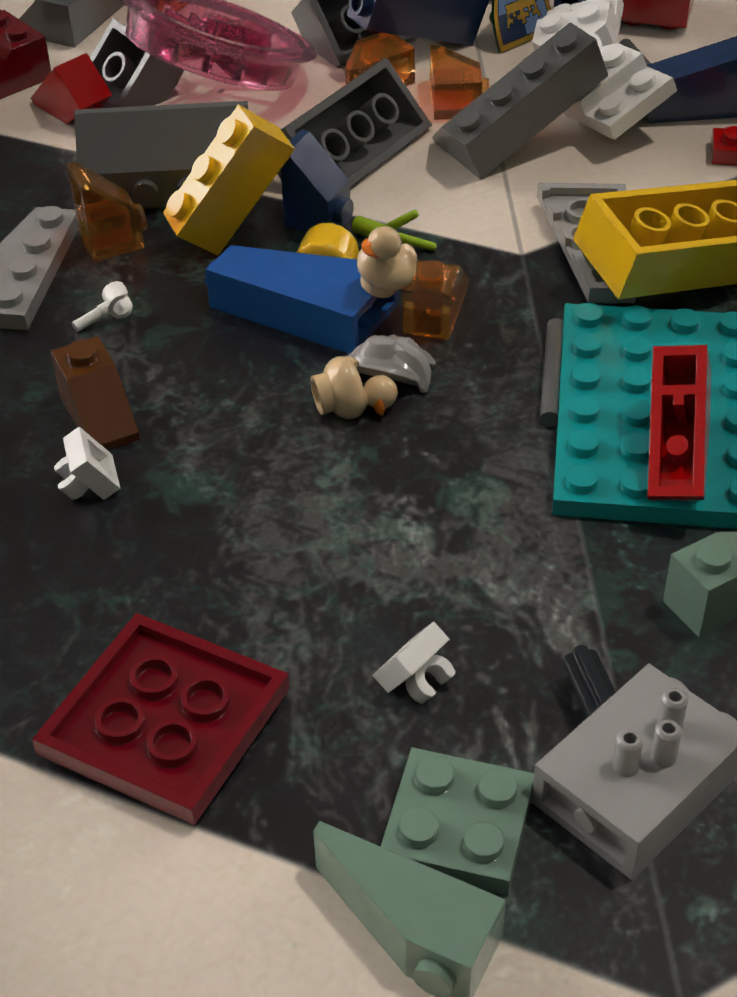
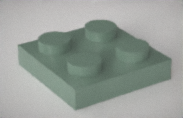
(460, 818)

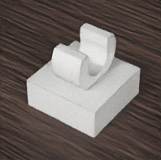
(86, 467)
(413, 661)

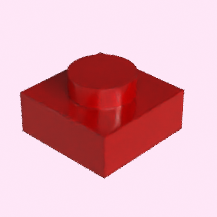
(724, 146)

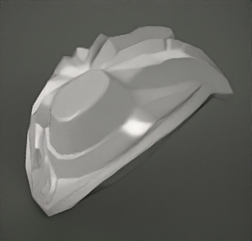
(395, 358)

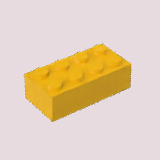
(662, 238)

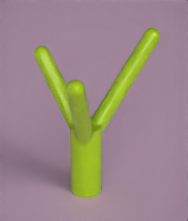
(365, 226)

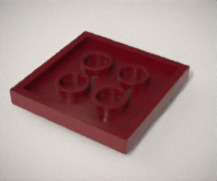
(163, 717)

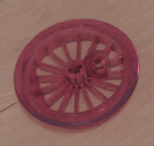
(219, 41)

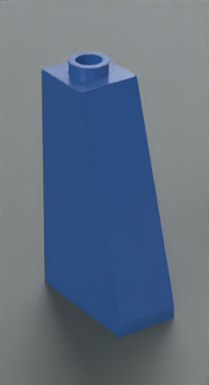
(298, 295)

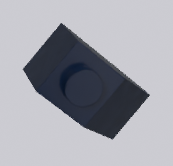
(313, 186)

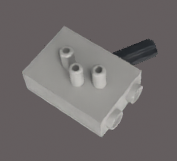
(635, 764)

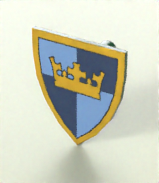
(516, 21)

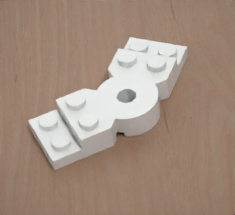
(629, 88)

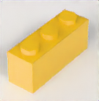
(227, 180)

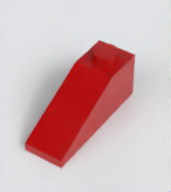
(679, 422)

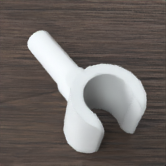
(115, 303)

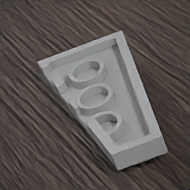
(563, 208)
(30, 262)

